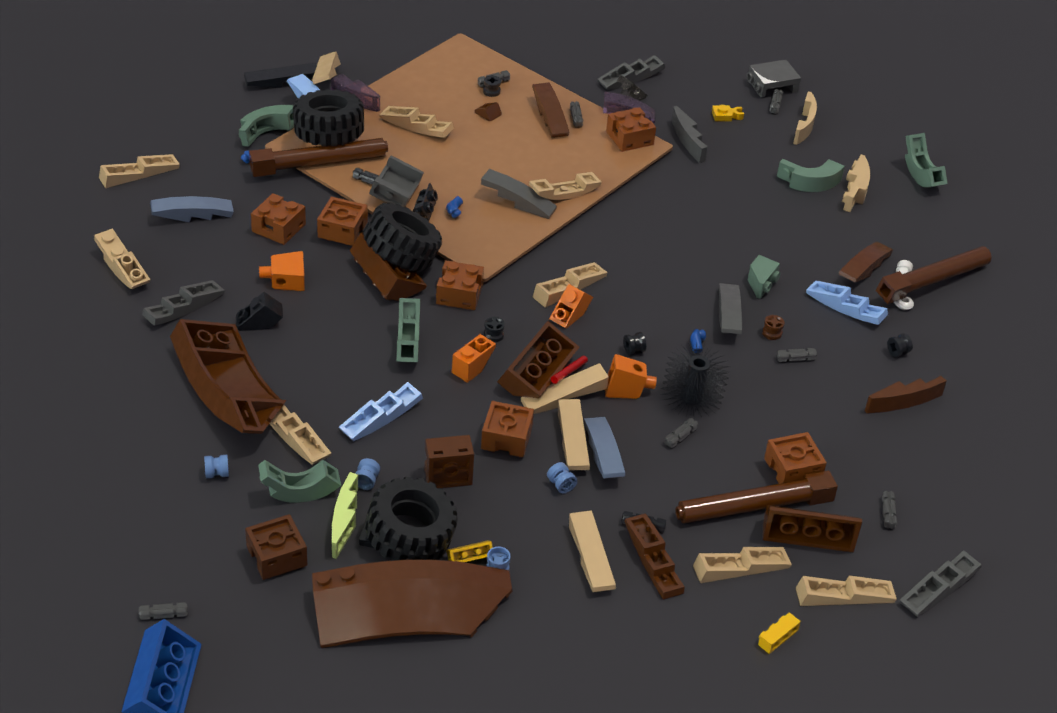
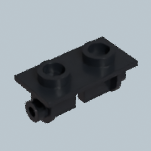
(426, 202)

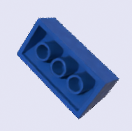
(162, 671)

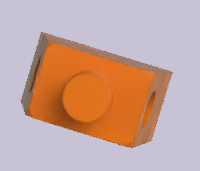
(285, 271)
(628, 378)

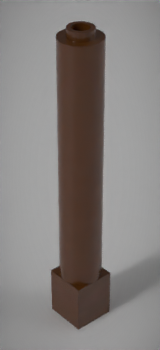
(266, 162)
(897, 285)
(814, 489)

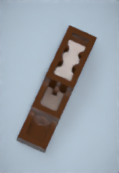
(550, 109)
(865, 261)
(900, 396)
(653, 555)

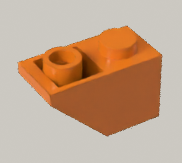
(570, 306)
(472, 358)

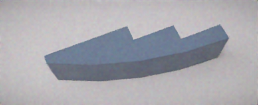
(191, 206)
(604, 447)

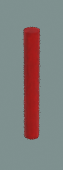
(569, 369)

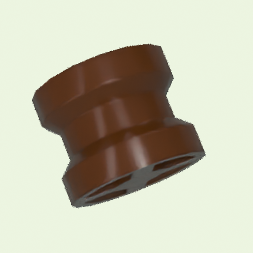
(773, 327)

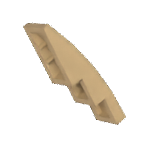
(412, 120)
(299, 436)

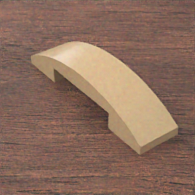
(805, 127)
(566, 190)

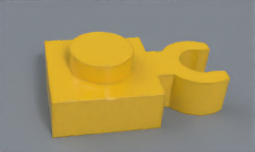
(725, 113)

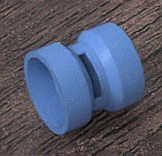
(216, 466)
(367, 472)
(563, 479)
(498, 558)

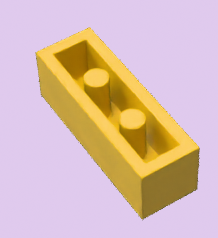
(469, 552)
(779, 632)

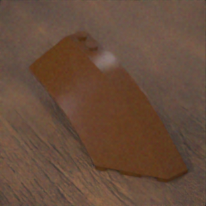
(225, 374)
(405, 599)

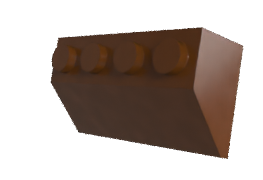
(388, 278)
(538, 362)
(811, 528)

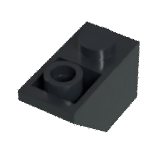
(259, 314)

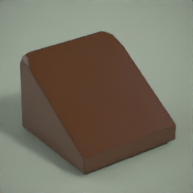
(489, 111)

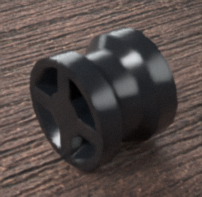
(492, 86)
(494, 329)
(634, 343)
(899, 345)

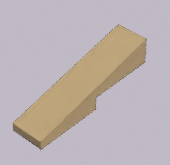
(326, 67)
(146, 166)
(579, 277)
(576, 385)
(573, 434)
(592, 551)
(749, 561)
(854, 590)

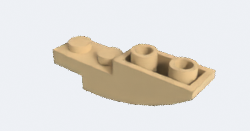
(858, 183)
(120, 260)

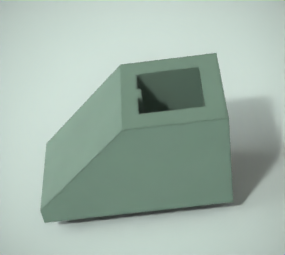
(762, 275)

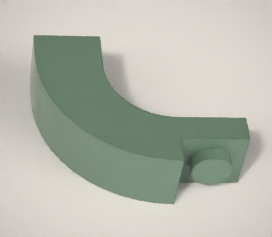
(264, 120)
(920, 165)
(811, 179)
(408, 330)
(301, 486)

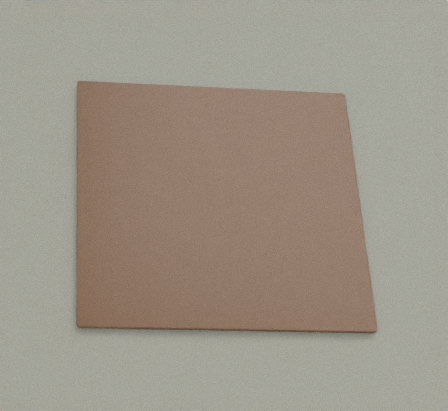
(514, 144)

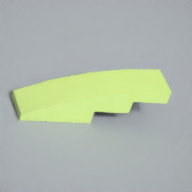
(344, 514)

